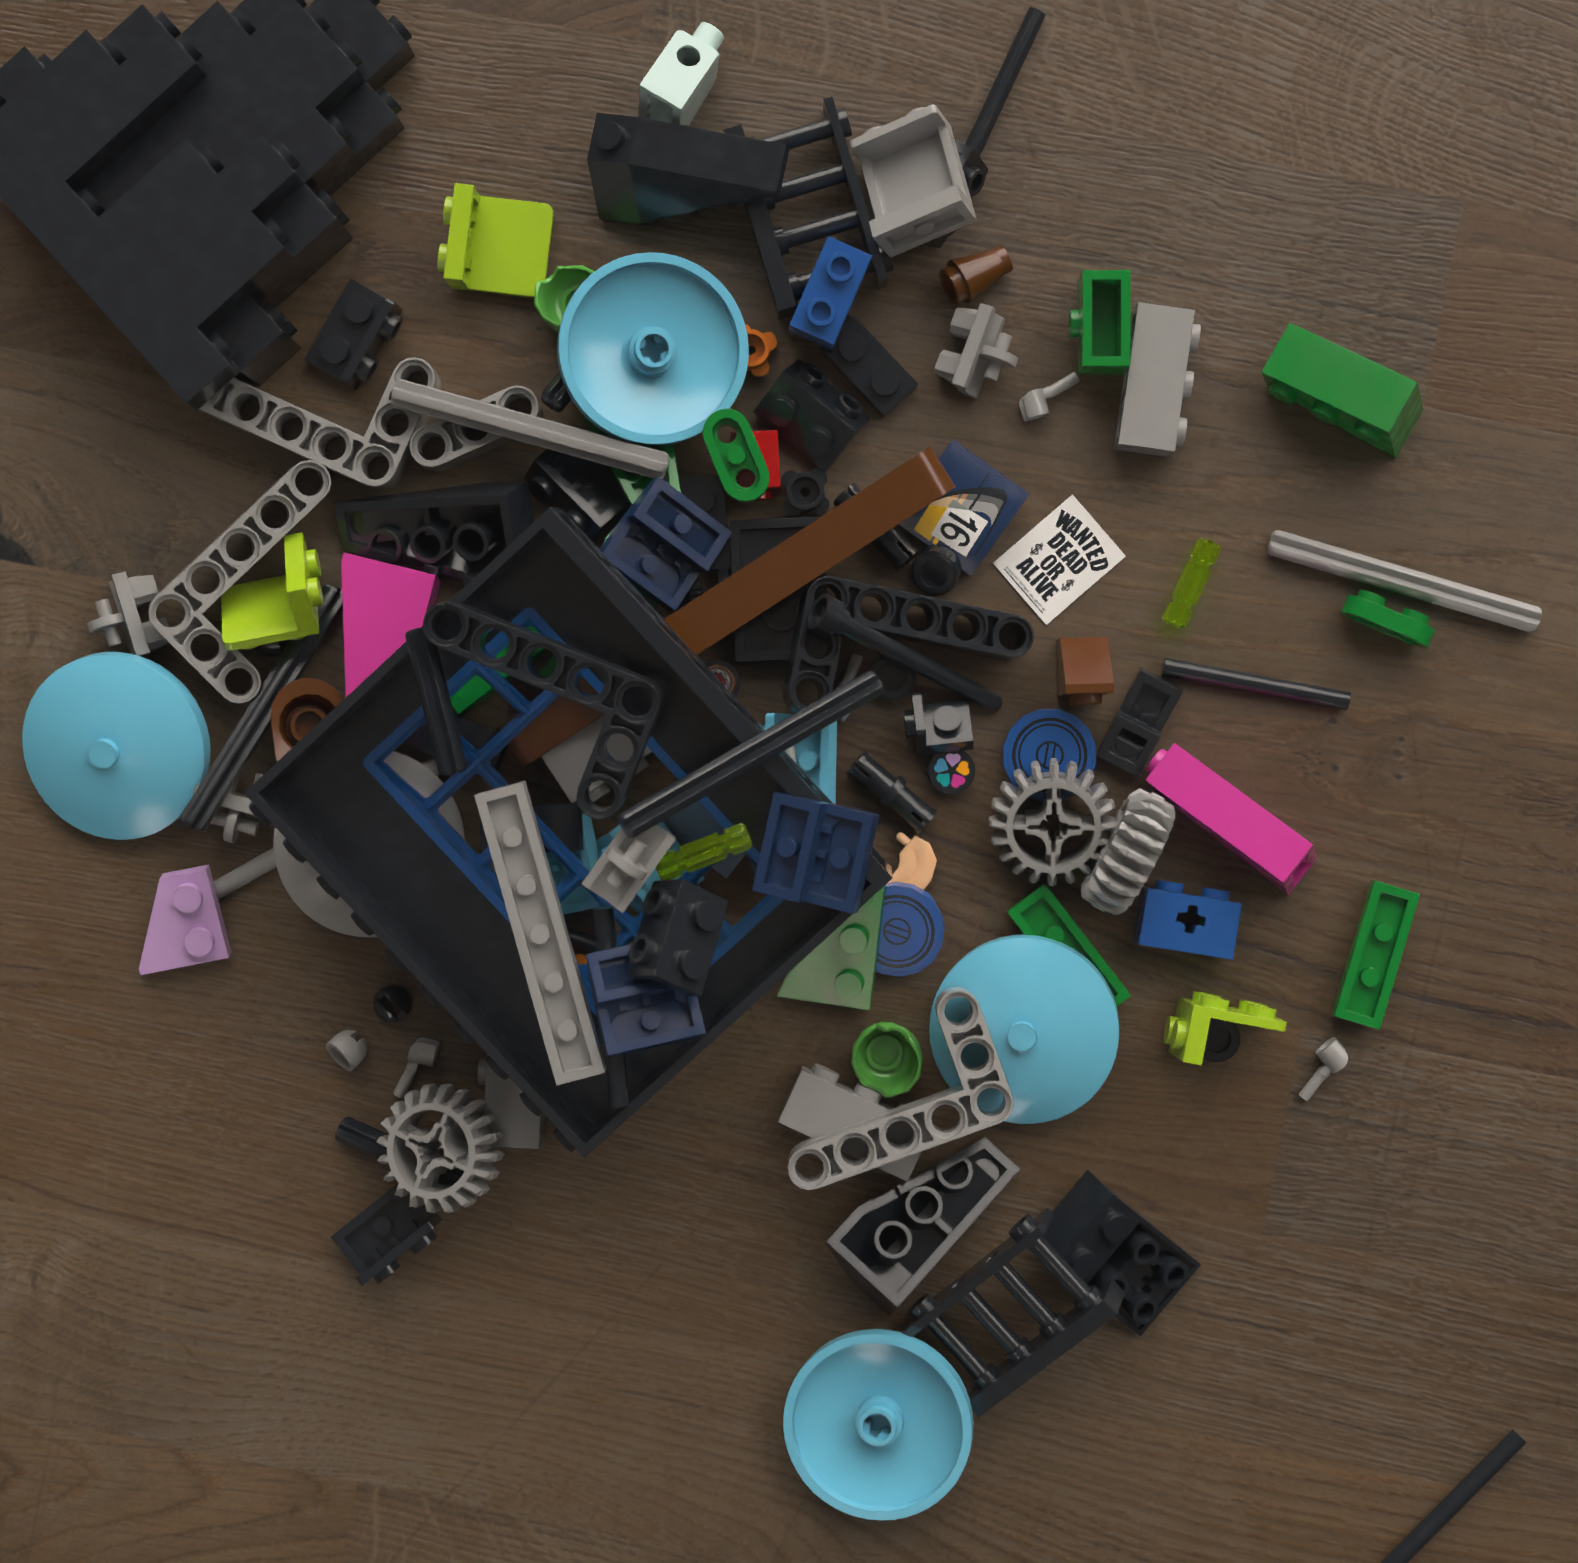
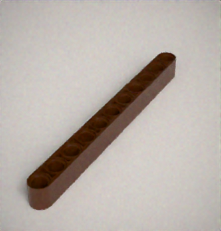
(765, 582)

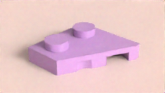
(184, 923)

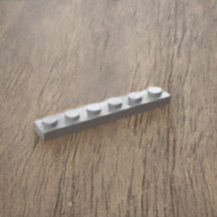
(540, 932)

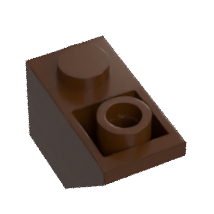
(1083, 670)

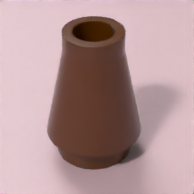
(973, 274)

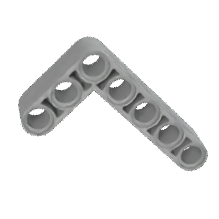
(318, 431)
(228, 572)
(919, 1112)

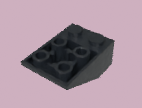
(1112, 1240)

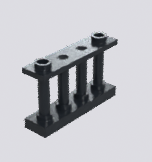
(775, 242)
(1023, 1357)

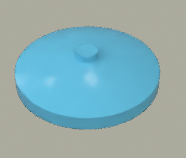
(652, 348)
(115, 745)
(1046, 1020)
(878, 1424)

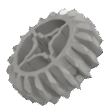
(1032, 823)
(1130, 853)
(421, 1175)

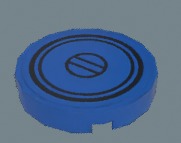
(1046, 736)
(909, 930)

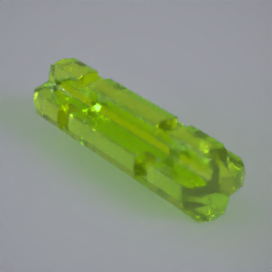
(1191, 583)
(704, 852)

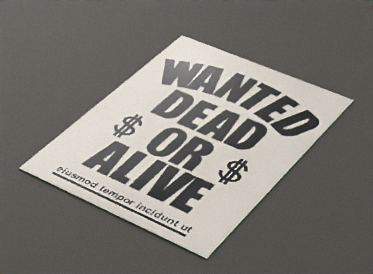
(1059, 559)

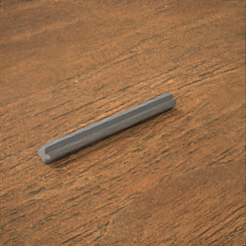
(529, 429)
(1404, 581)

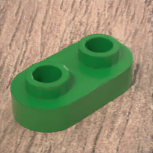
(737, 456)
(1407, 626)

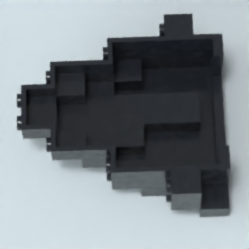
(201, 169)

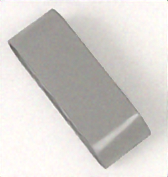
(458, 447)

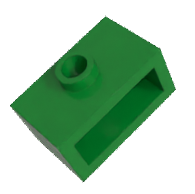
(1102, 322)

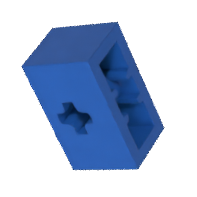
(830, 293)
(1216, 926)

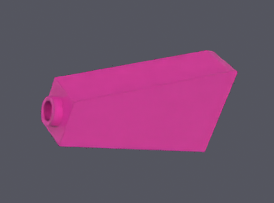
(378, 610)
(1231, 817)

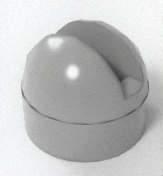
(346, 1050)

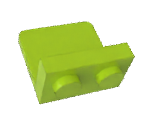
(495, 243)
(275, 606)
(1190, 1025)

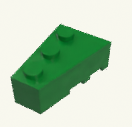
(1344, 389)

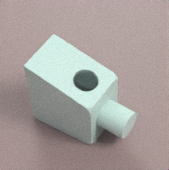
(681, 76)

